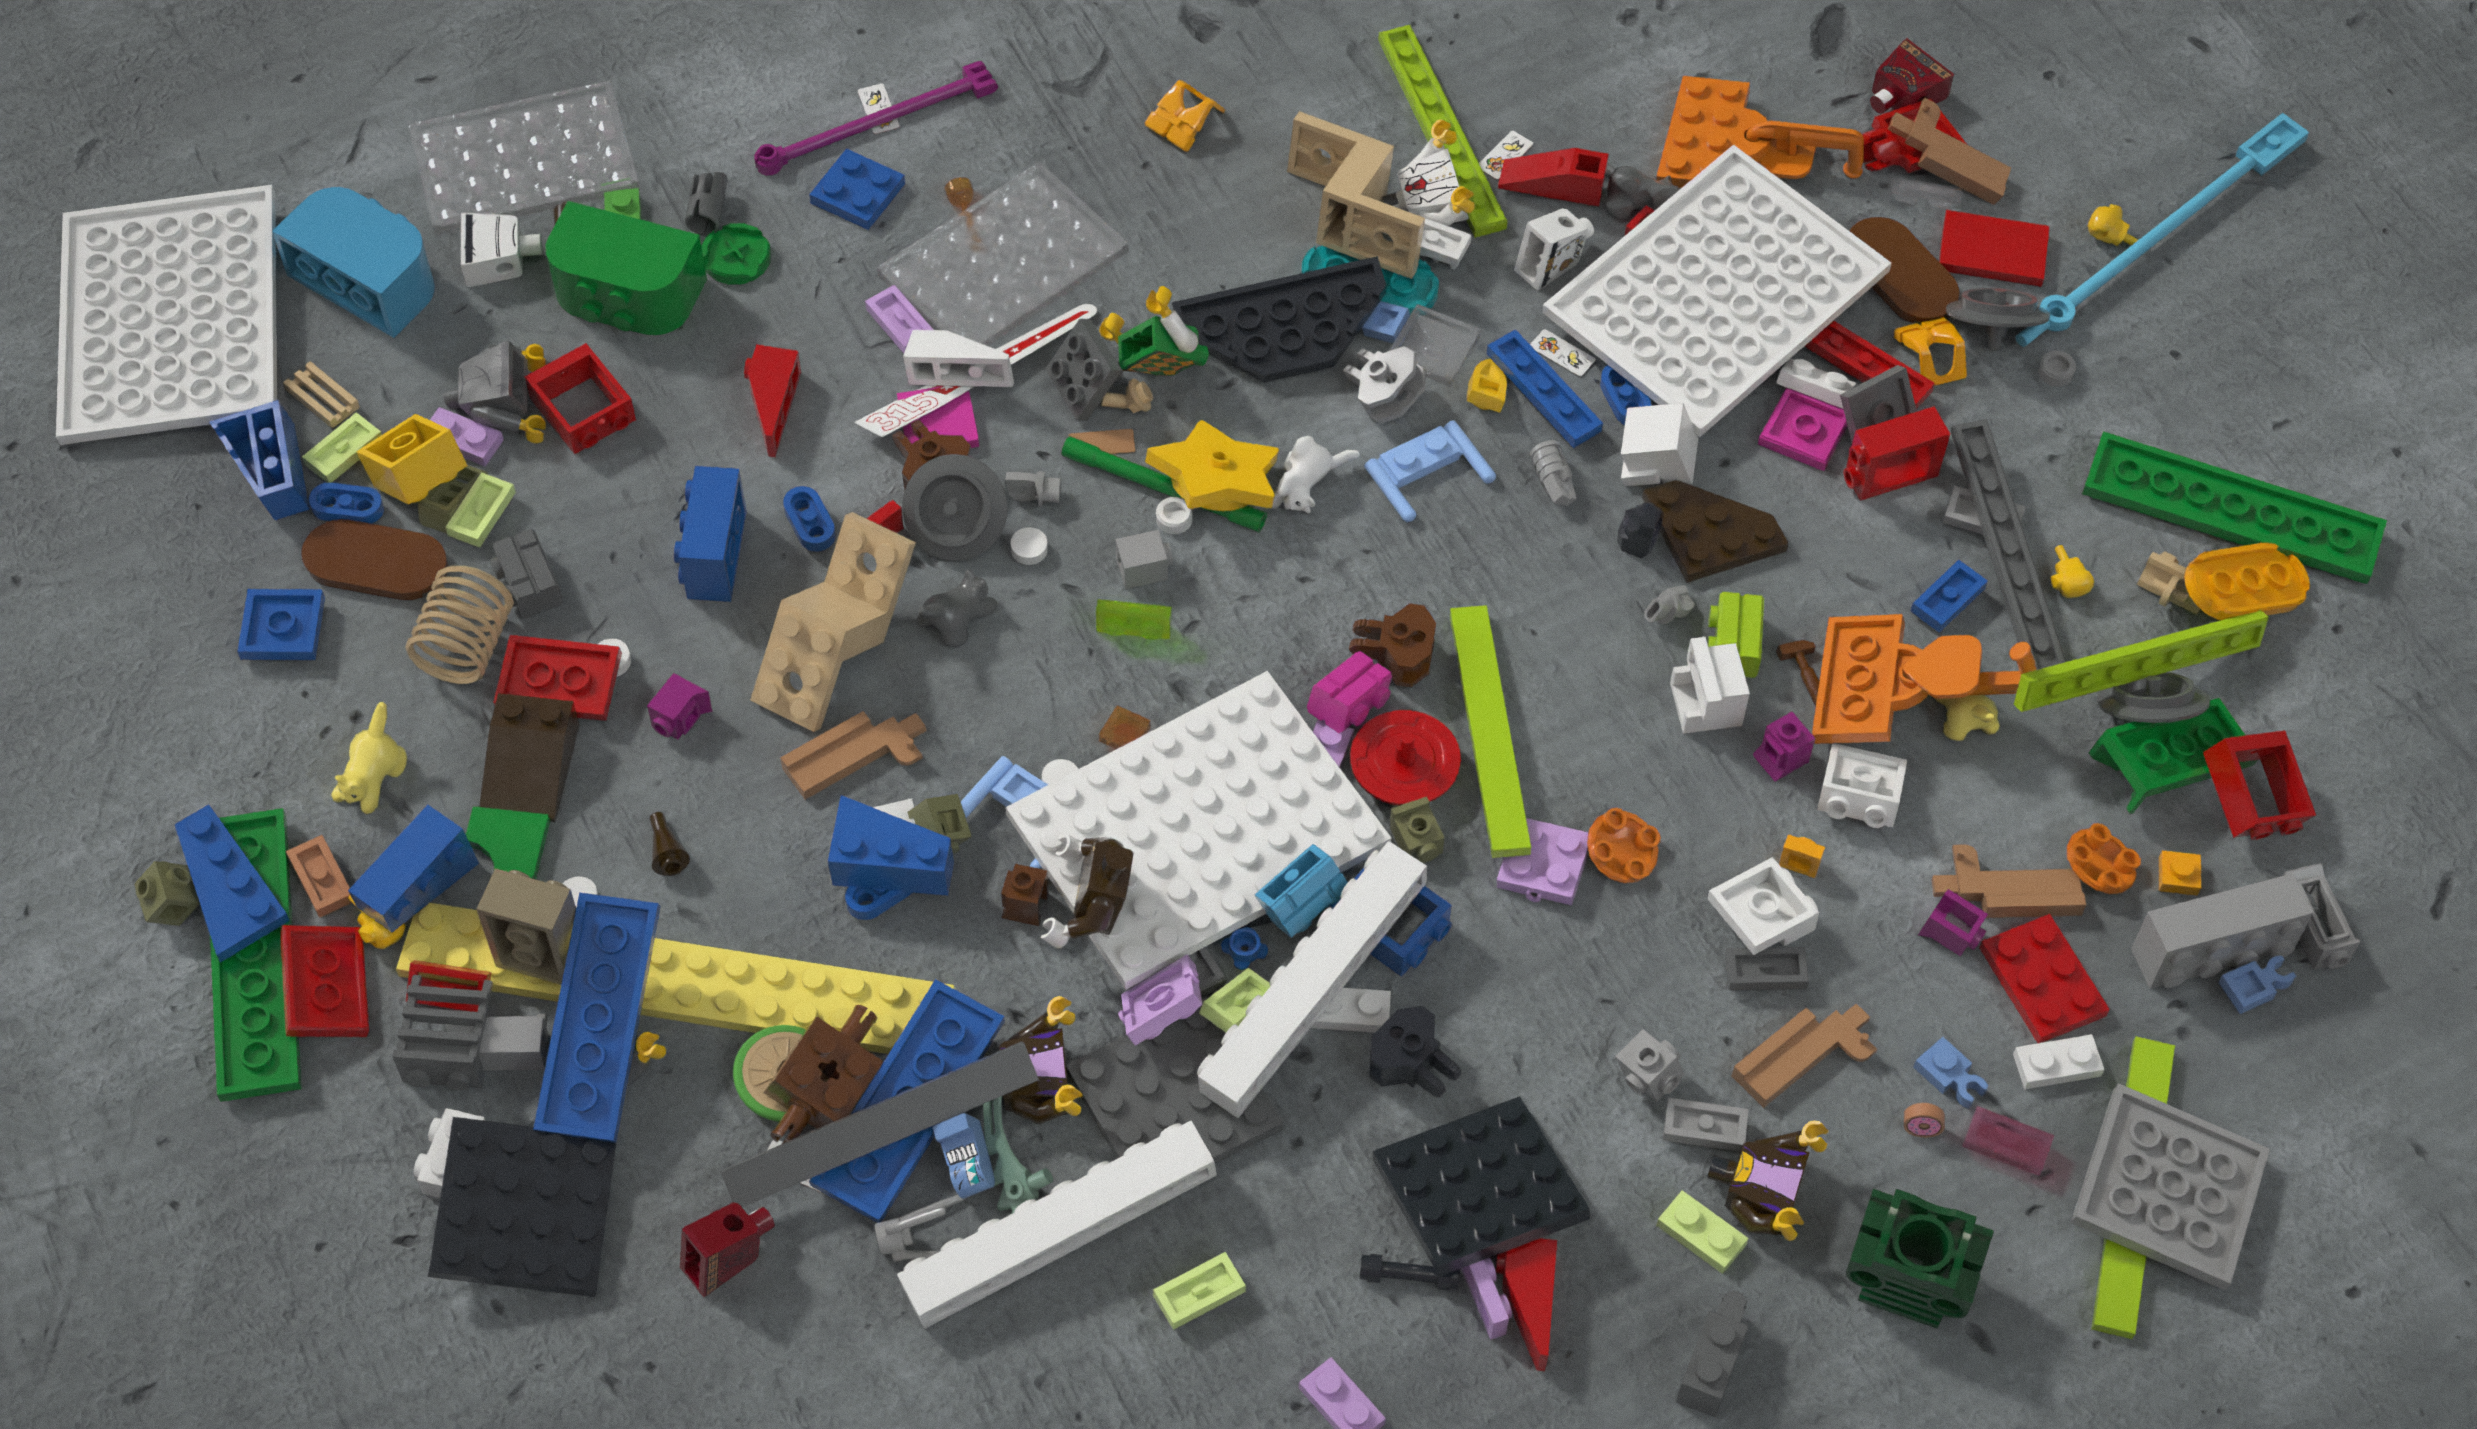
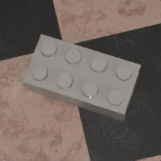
(2221, 931)

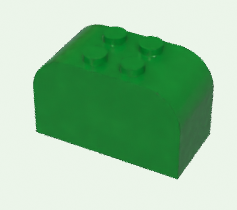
(624, 270)

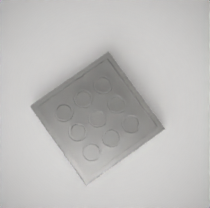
(2171, 1186)

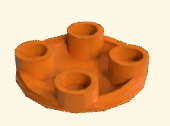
(1623, 846)
(2102, 860)

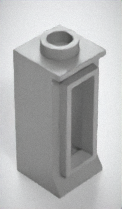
(2319, 948)

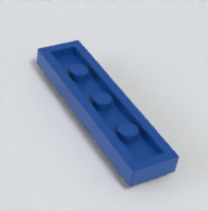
(1544, 388)

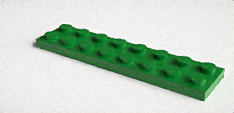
(2234, 507)
(247, 987)

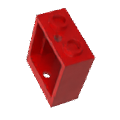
(578, 367)
(1896, 453)
(2283, 777)

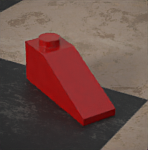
(773, 383)
(1529, 1289)

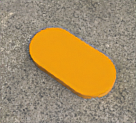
(2246, 581)

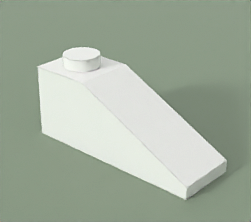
(953, 360)

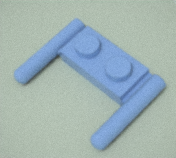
(1422, 457)
(1006, 784)

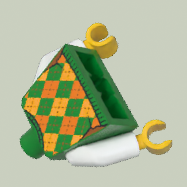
(1160, 343)

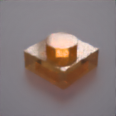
(1123, 728)

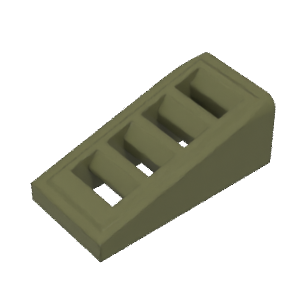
(435, 512)

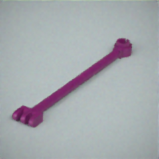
(976, 78)

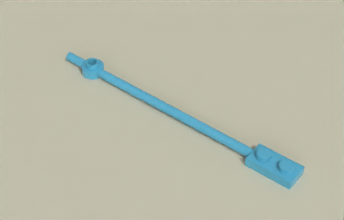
(2257, 153)

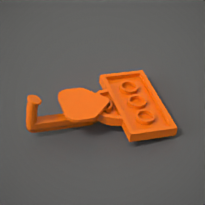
(1714, 116)
(1873, 674)

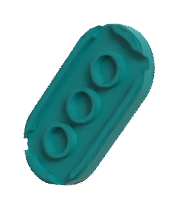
(1399, 289)

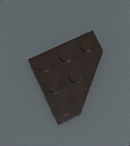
(1712, 531)

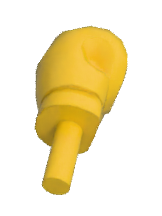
(2108, 226)
(2071, 577)
(375, 933)

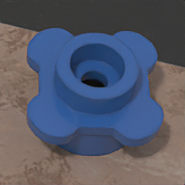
(1244, 937)

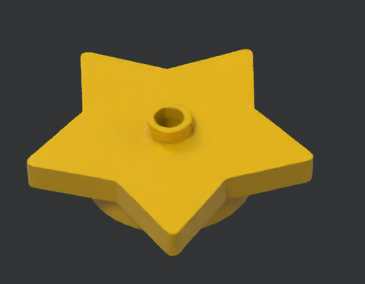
(1216, 470)

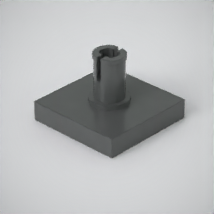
(1878, 400)

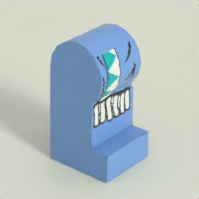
(965, 1154)

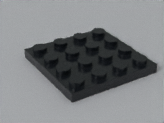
(1480, 1186)
(522, 1208)

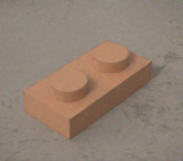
(320, 875)

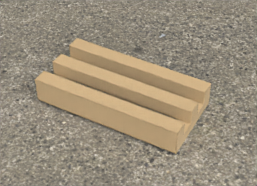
(304, 378)

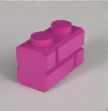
(1350, 692)

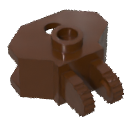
(927, 448)
(1404, 643)

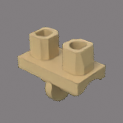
(2166, 579)

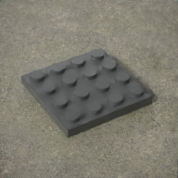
(1155, 1084)

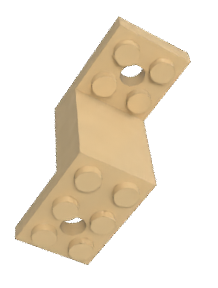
(1353, 200)
(832, 621)

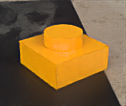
(1801, 855)
(2180, 873)

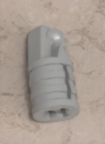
(1553, 472)

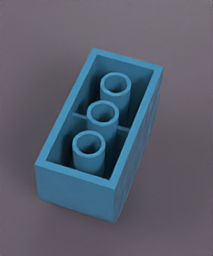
(357, 257)

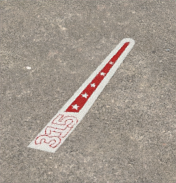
(909, 409)

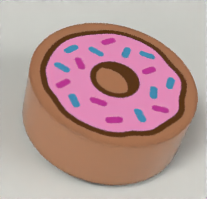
(1924, 1120)

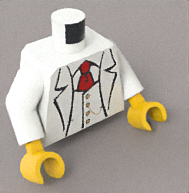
(1431, 182)

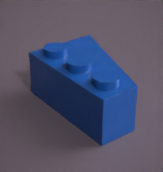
(268, 455)
(887, 852)
(414, 869)

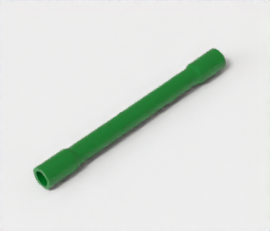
(1094, 457)

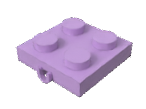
(1552, 867)
(1161, 1000)

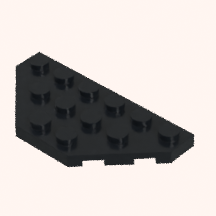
(1289, 321)

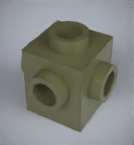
(166, 893)

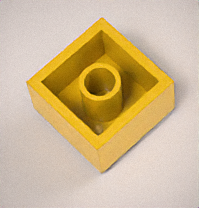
(412, 459)

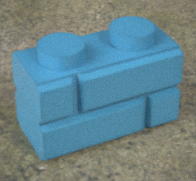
(1302, 891)

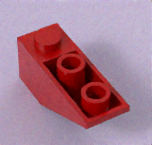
(1561, 174)

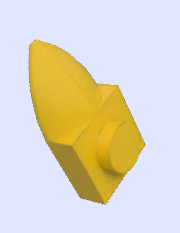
(1487, 386)

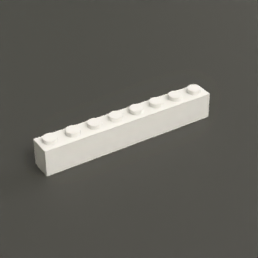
(1311, 979)
(1056, 1223)

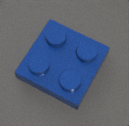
(857, 189)
(281, 624)

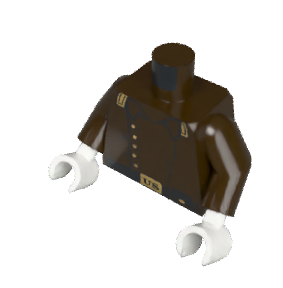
(1100, 888)

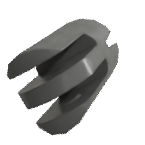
(706, 202)

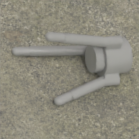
(896, 1234)

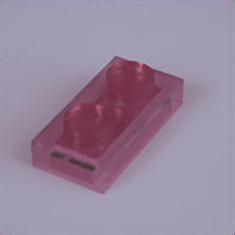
(2008, 1140)

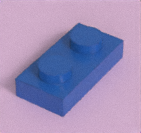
(1949, 596)

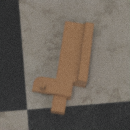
(1950, 157)
(849, 749)
(2012, 891)
(1798, 1049)

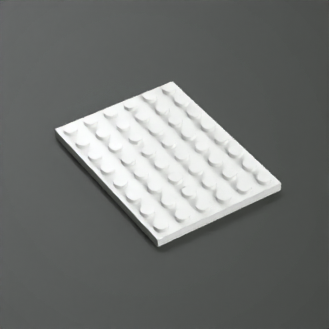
(1716, 288)
(166, 314)
(1210, 818)

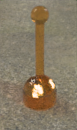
(961, 199)

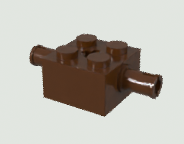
(829, 1052)

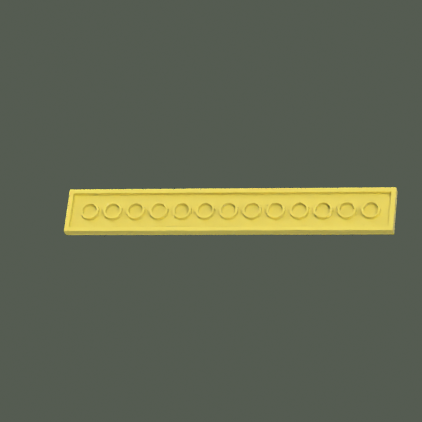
(694, 981)

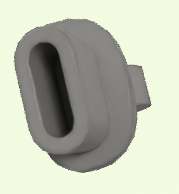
(1033, 487)
(1669, 604)

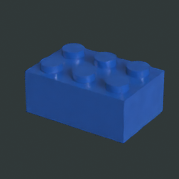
(711, 533)

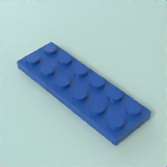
(597, 1017)
(939, 1038)

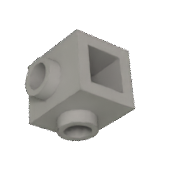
(1650, 1065)

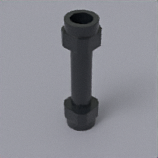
(1373, 1268)

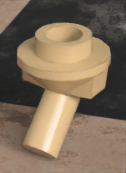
(1137, 397)

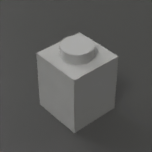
(1143, 559)

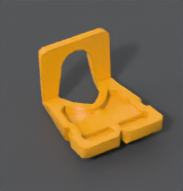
(1175, 121)
(1934, 331)

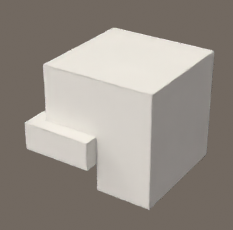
(1658, 445)
(1711, 688)

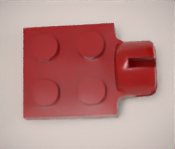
(1890, 148)

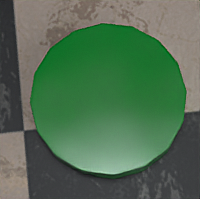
(736, 254)

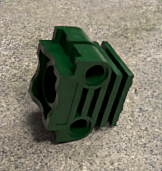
(1940, 1237)

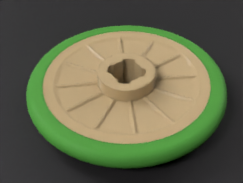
(758, 1064)

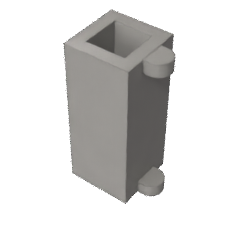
(511, 1042)

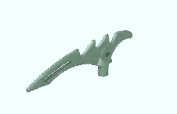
(1018, 1182)

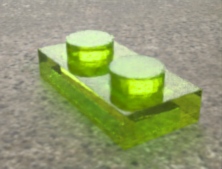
(1133, 619)

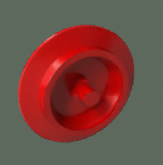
(1405, 757)

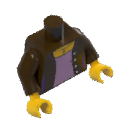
(1049, 1095)
(1768, 1180)

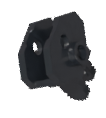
(1407, 1050)

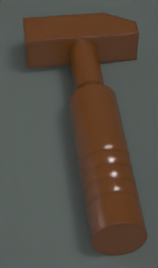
(1798, 650)

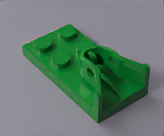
(2165, 753)

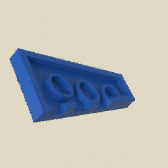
(229, 889)

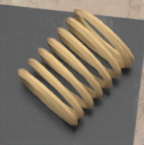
(464, 609)

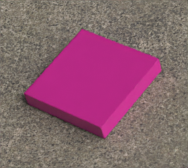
(950, 419)
(1804, 429)

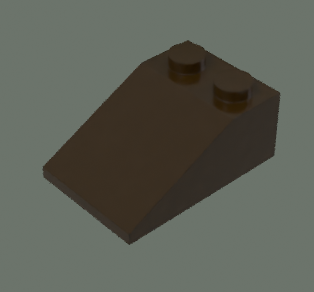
(528, 754)

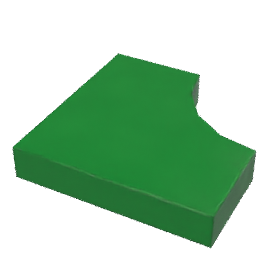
(509, 838)

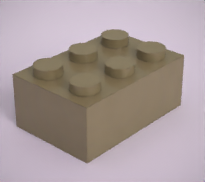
(527, 924)

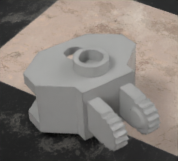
(1385, 381)

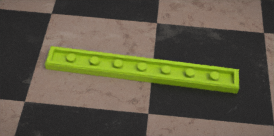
(1431, 105)
(2139, 660)
(1490, 732)
(2120, 1267)

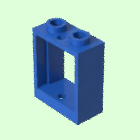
(1415, 949)

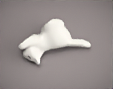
(1305, 468)

